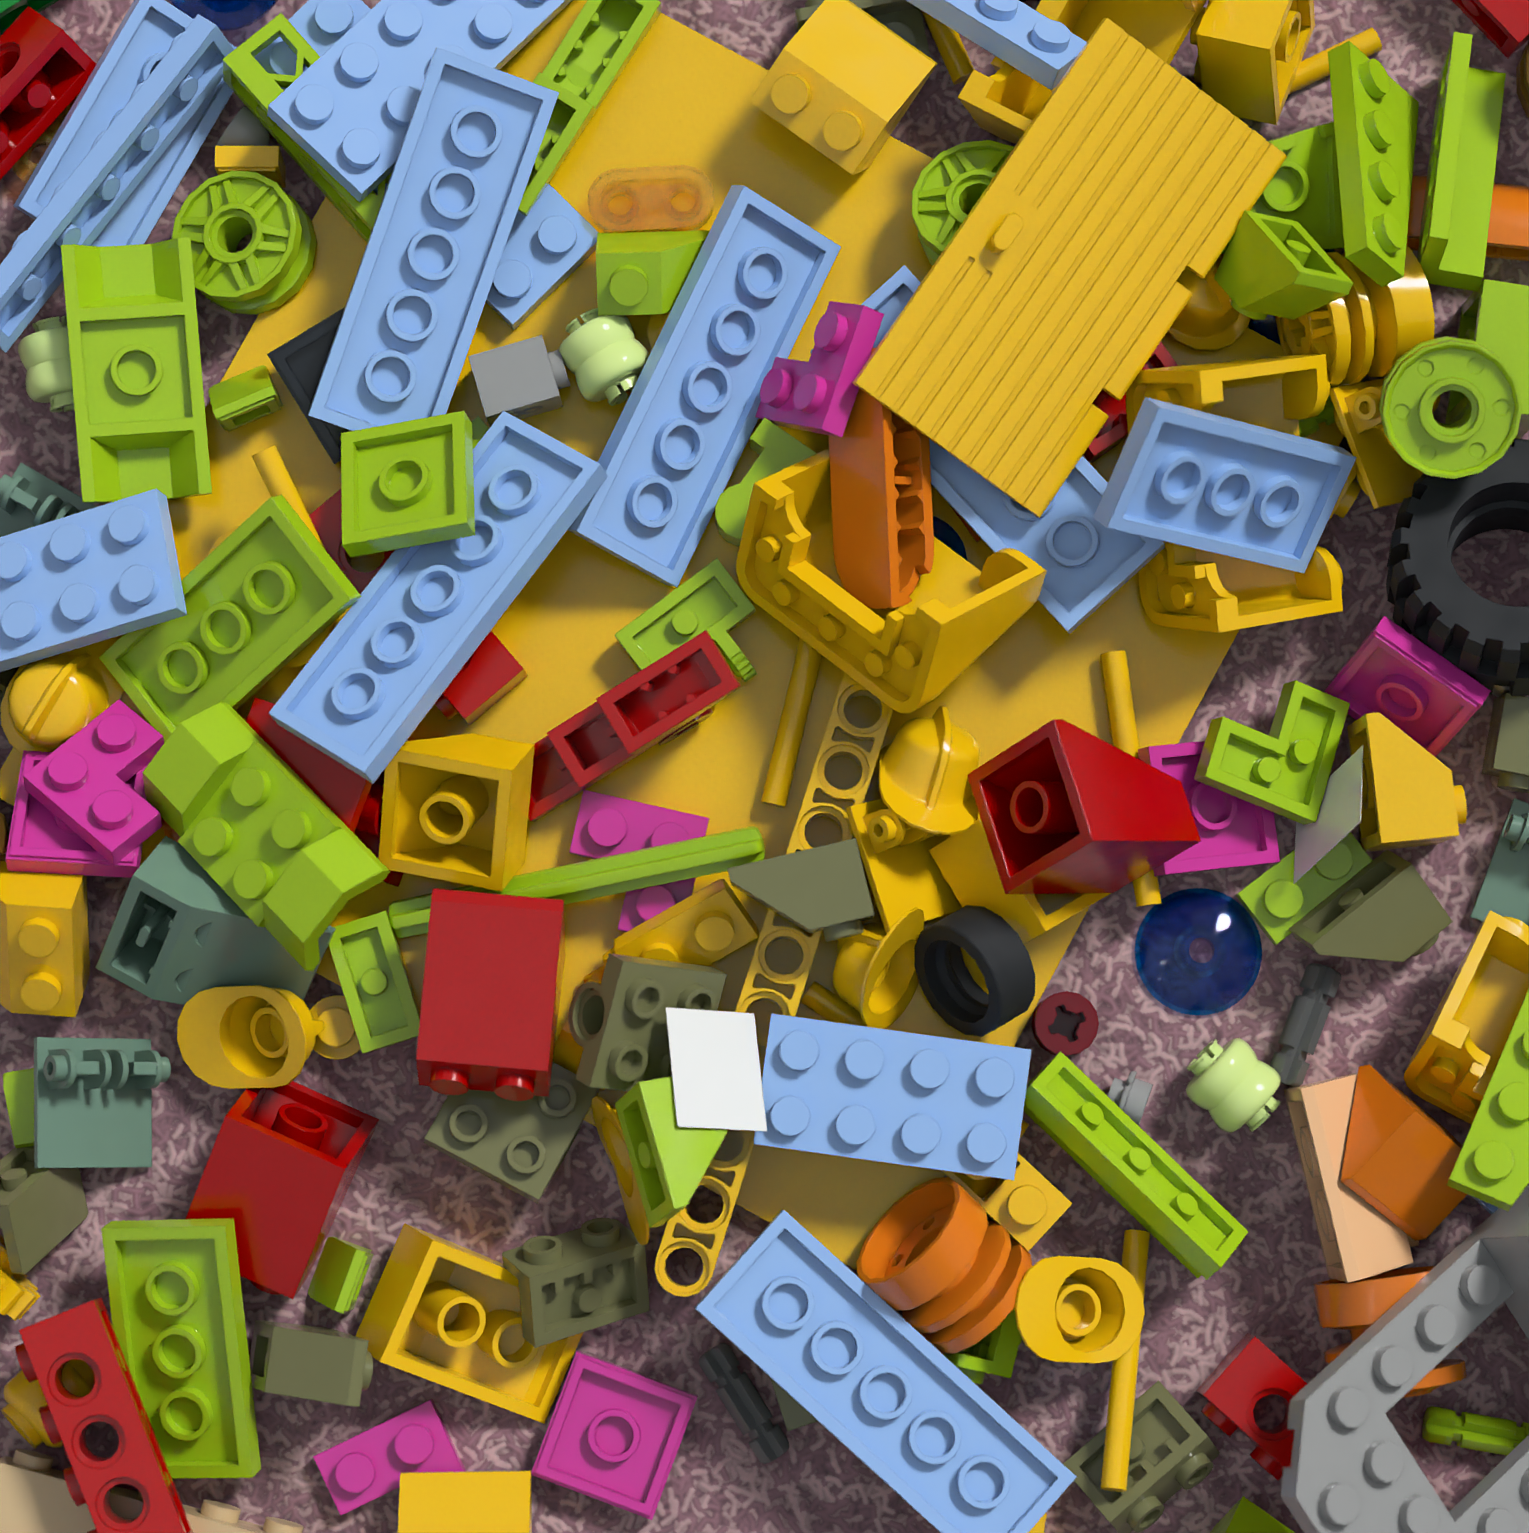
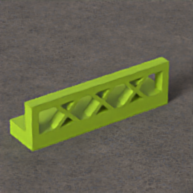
(259, 88)
(1461, 170)
(1132, 1167)

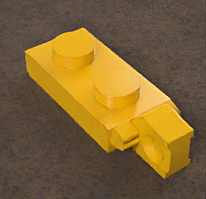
(689, 932)

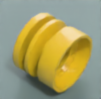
(1367, 326)

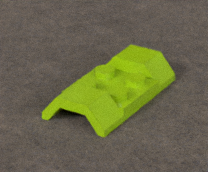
(136, 370)
(258, 829)

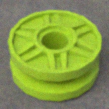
(951, 189)
(272, 263)
(1473, 440)

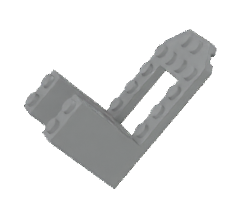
(1347, 1456)

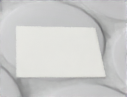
(1336, 818)
(715, 1069)

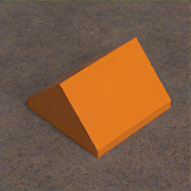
(1399, 1157)

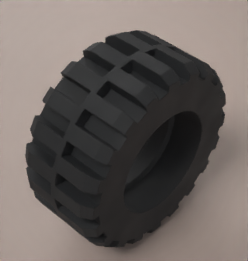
(1428, 594)

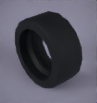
(997, 954)

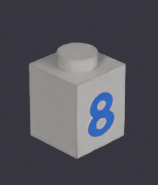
(519, 379)

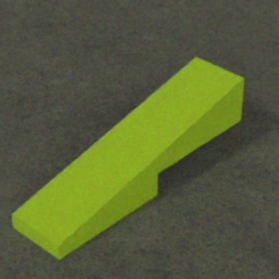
(583, 74)

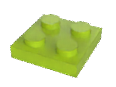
(407, 484)

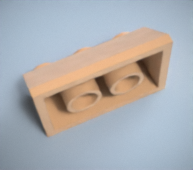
(1351, 1232)

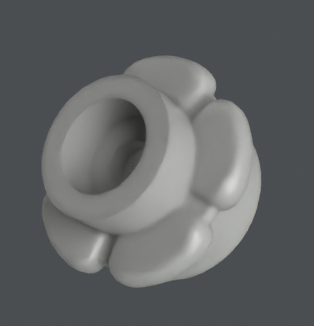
(1131, 1095)

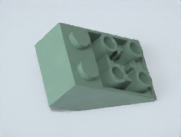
(188, 936)

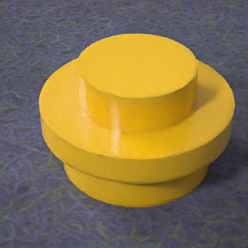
(339, 1036)

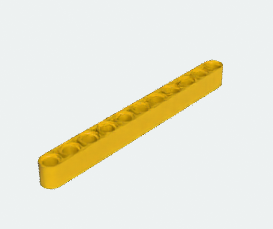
(784, 990)

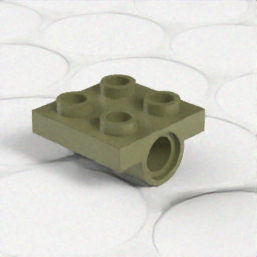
(625, 1017)
(514, 1140)

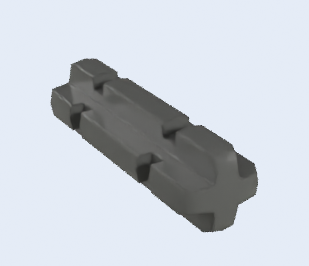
(1305, 1023)
(744, 1403)

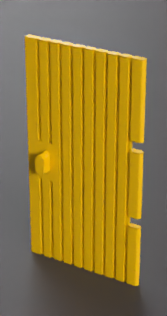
(1070, 267)

